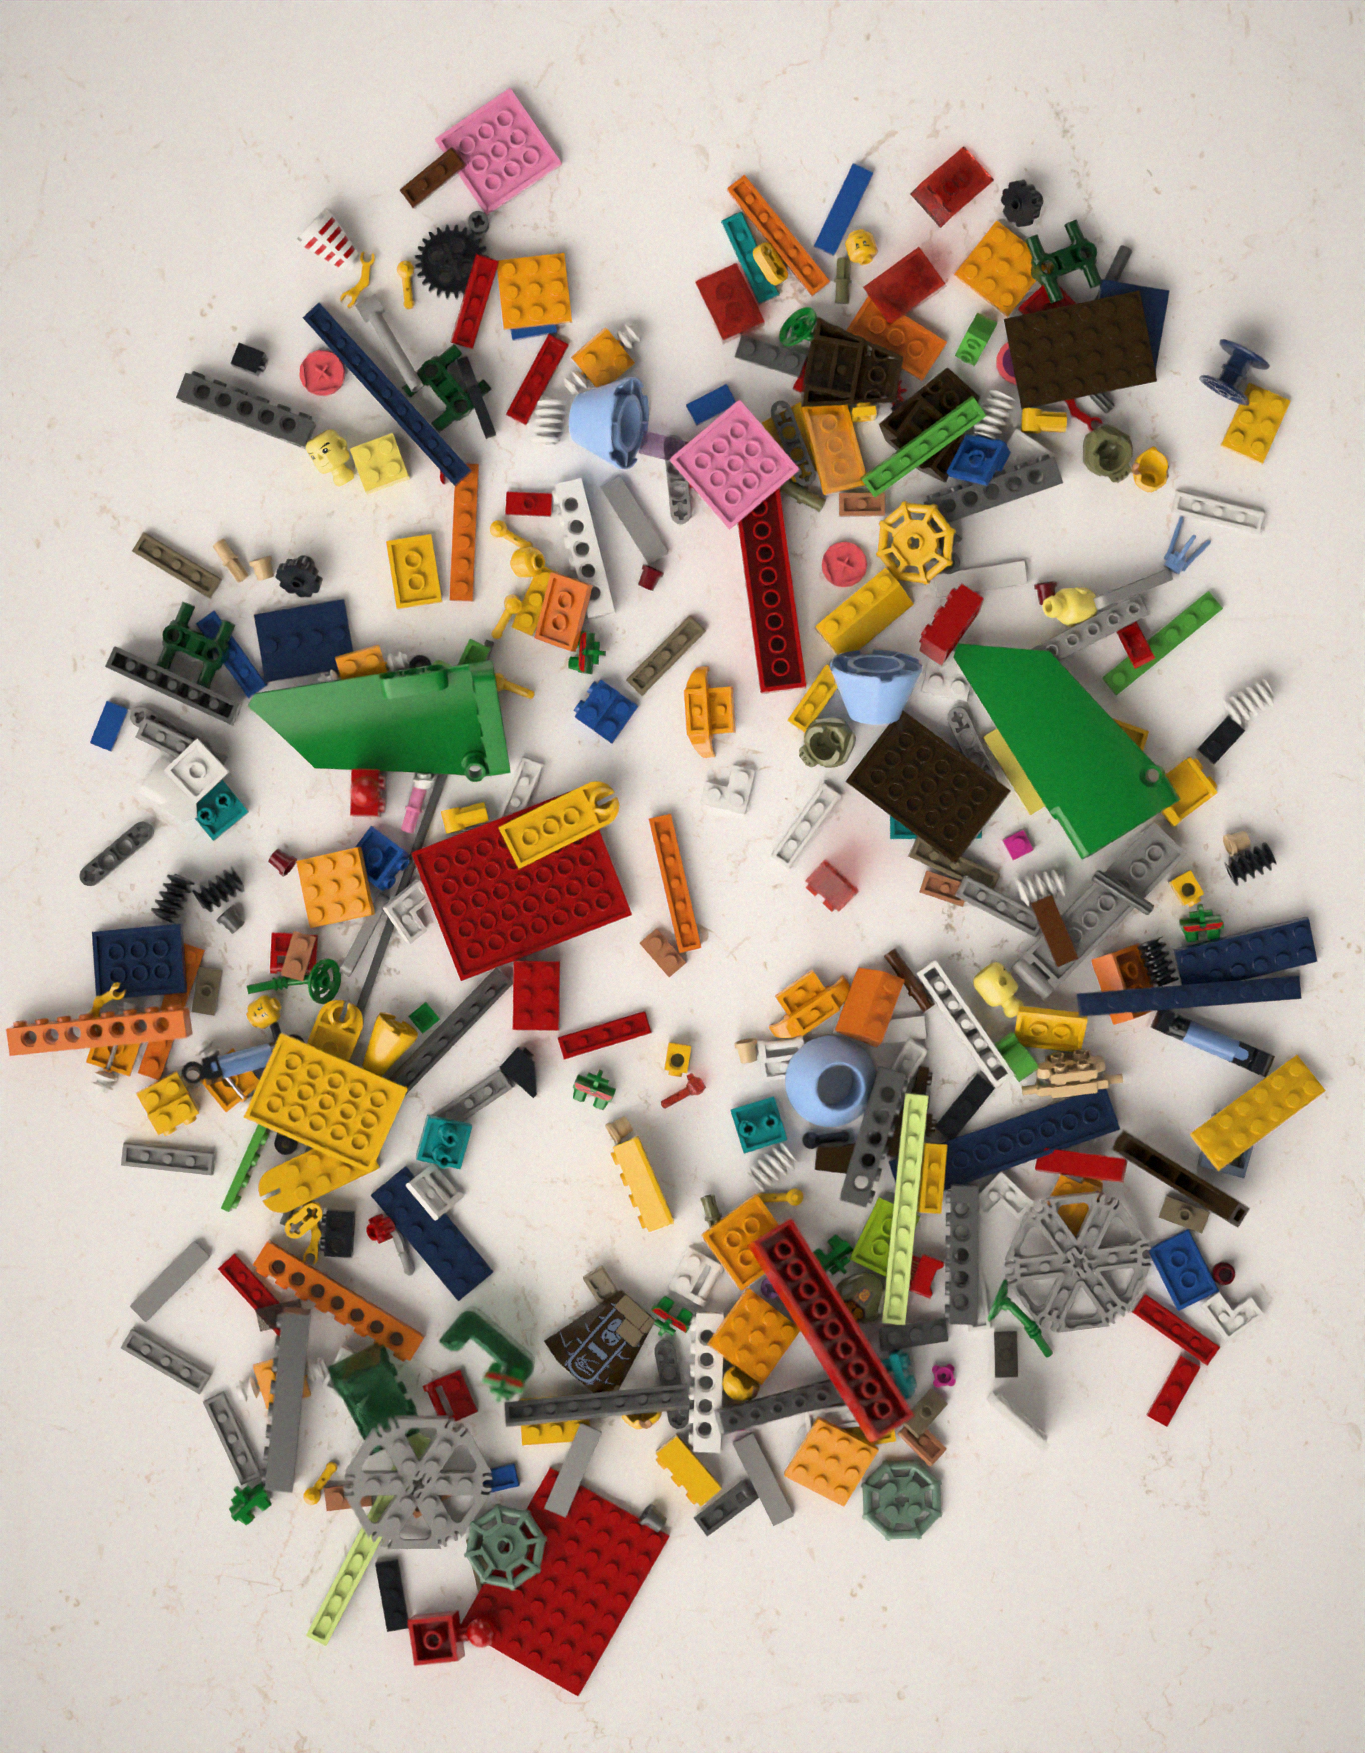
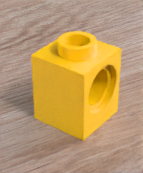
(1177, 883)
(684, 1050)

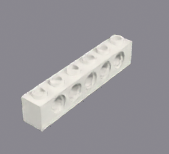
(575, 490)
(964, 1023)
(711, 1441)

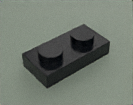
(1221, 740)

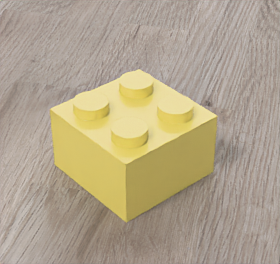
(379, 463)

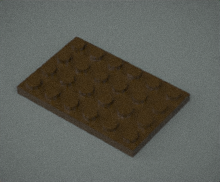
(1080, 350)
(928, 786)

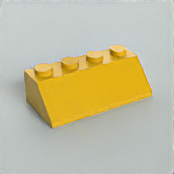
(864, 614)
(643, 1184)

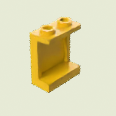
(1191, 787)

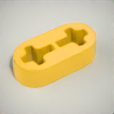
(770, 263)
(300, 1216)

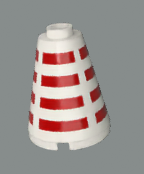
(329, 241)

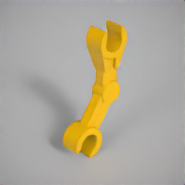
(363, 282)
(99, 1001)
(316, 1235)

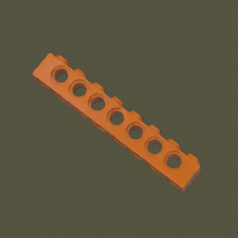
(21, 1043)
(352, 1300)

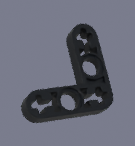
(476, 397)

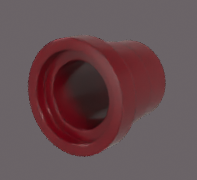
(649, 577)
(1045, 590)
(282, 862)
(1216, 1270)

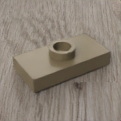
(206, 991)
(1184, 1214)
(600, 1284)
(925, 1412)

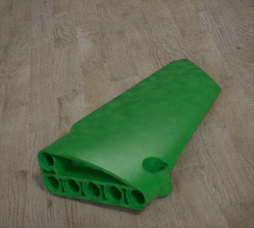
(396, 721)
(1066, 745)

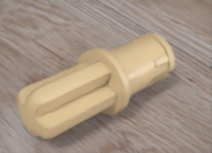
(230, 560)

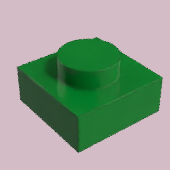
(424, 1017)

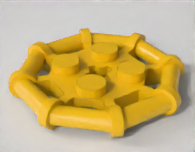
(928, 542)

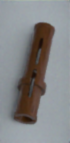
(913, 986)

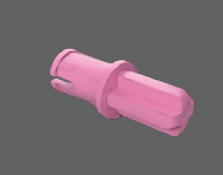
(413, 810)

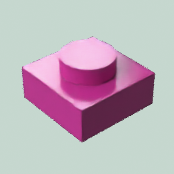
(1017, 845)

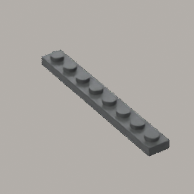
(452, 1029)
(596, 1405)

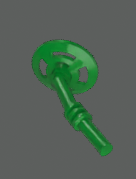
(800, 329)
(314, 979)
(1003, 1302)

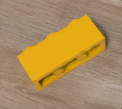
(687, 1471)

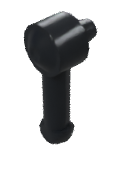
(812, 1140)

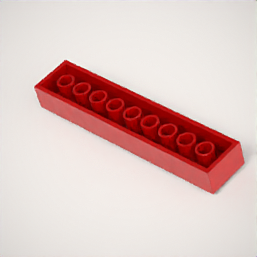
(771, 598)
(831, 1330)

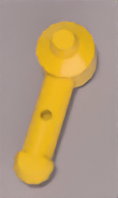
(405, 271)
(499, 529)
(512, 606)
(502, 683)
(793, 1197)
(313, 1494)

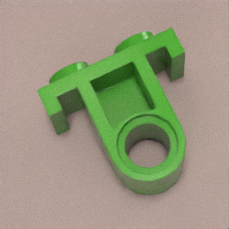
(975, 339)
(1016, 1056)

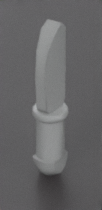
(403, 1253)

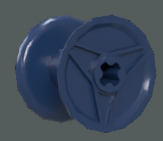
(1234, 372)

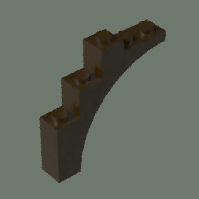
(837, 1158)
(1180, 1178)

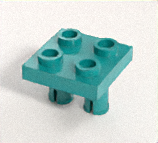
(219, 810)
(758, 1124)
(443, 1142)
(898, 1364)

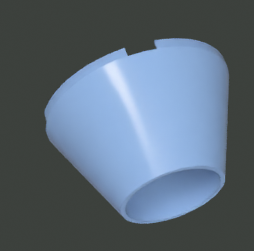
(611, 421)
(875, 684)
(808, 1065)

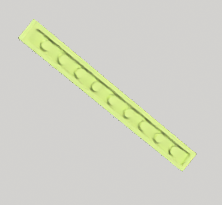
(905, 1209)
(354, 1565)

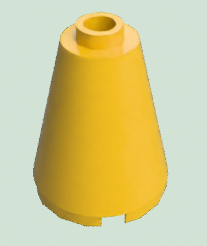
(387, 1043)

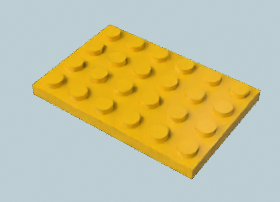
(325, 1102)

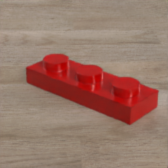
(1173, 1391)

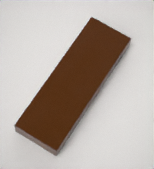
(433, 177)
(1054, 931)

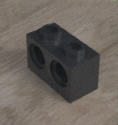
(345, 1234)

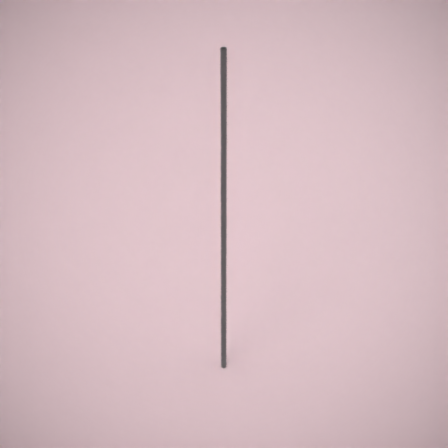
(405, 880)

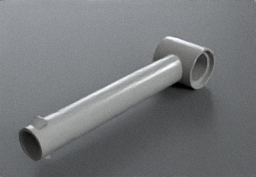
(372, 311)

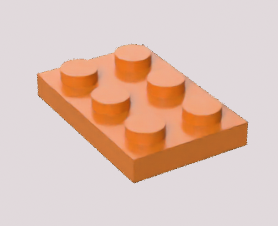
(563, 611)

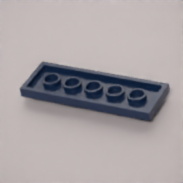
(1247, 953)
(436, 1241)

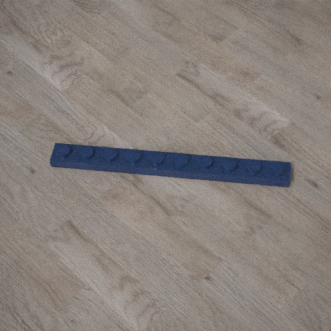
(387, 394)
(1188, 996)

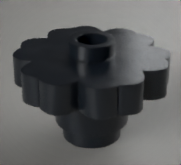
(1021, 203)
(299, 576)

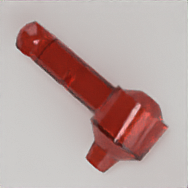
(694, 1086)

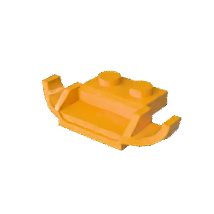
(707, 711)
(808, 1004)
(1074, 1214)

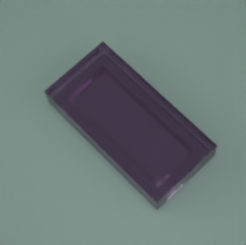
(660, 445)

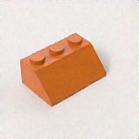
(1122, 971)
(869, 1006)

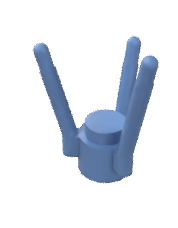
(1176, 561)

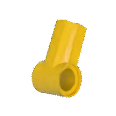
(1037, 421)
(460, 818)

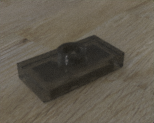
(268, 1315)
(1005, 1354)

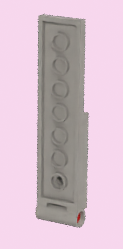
(1100, 911)

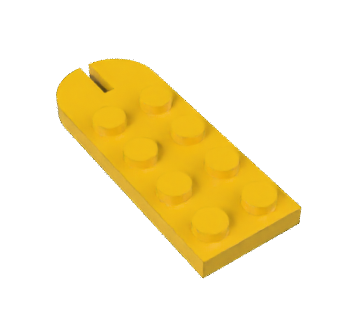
(559, 822)
(334, 1035)
(306, 1179)

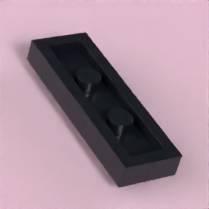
(964, 1107)
(392, 1595)

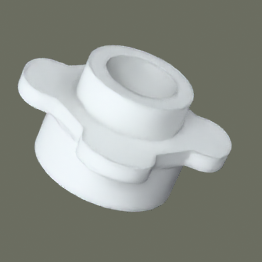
(423, 780)

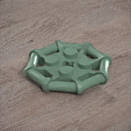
(892, 1490)
(518, 1547)

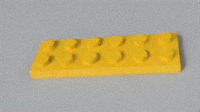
(1257, 1112)

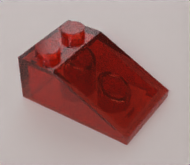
(951, 186)
(905, 286)
(730, 303)
(830, 886)

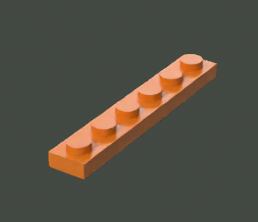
(778, 235)
(464, 537)
(675, 883)
(158, 1051)

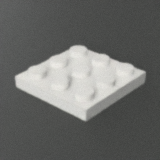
(1019, 1421)

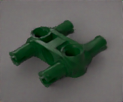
(1063, 261)
(446, 388)
(195, 644)

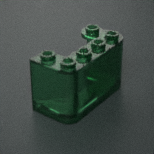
(493, 1339)
(372, 1390)

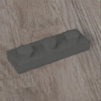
(770, 356)
(913, 1334)

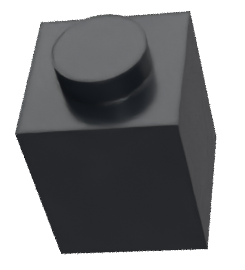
(249, 359)

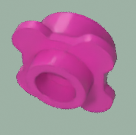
(948, 1380)

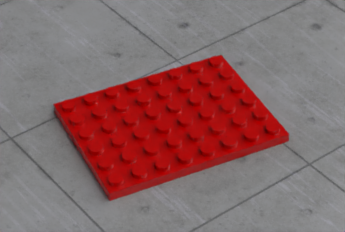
(503, 912)
(586, 1584)

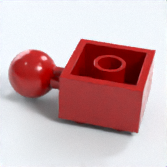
(367, 793)
(451, 1636)

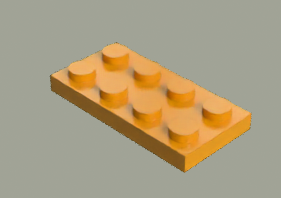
(834, 447)

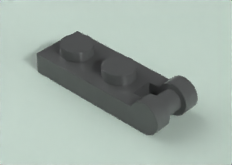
(725, 1508)

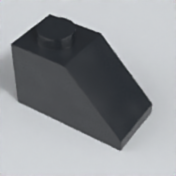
(522, 1070)

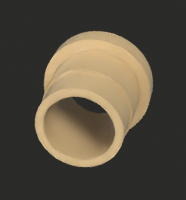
(262, 568)
(1236, 842)
(747, 1050)
(619, 1129)

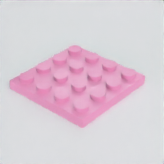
(500, 151)
(734, 464)

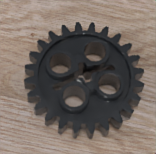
(433, 269)

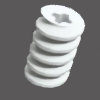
(994, 414)
(548, 421)
(1249, 701)
(1041, 887)
(772, 1167)

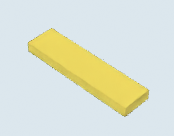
(1013, 772)

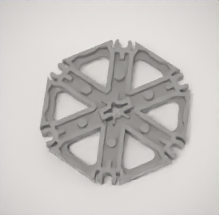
(1088, 1242)
(410, 1468)

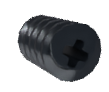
(1250, 863)
(219, 890)
(172, 897)
(1157, 962)

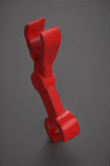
(1075, 412)

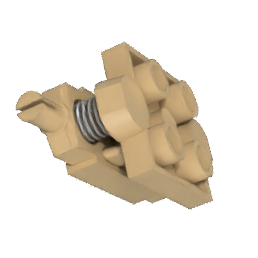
(1071, 1075)

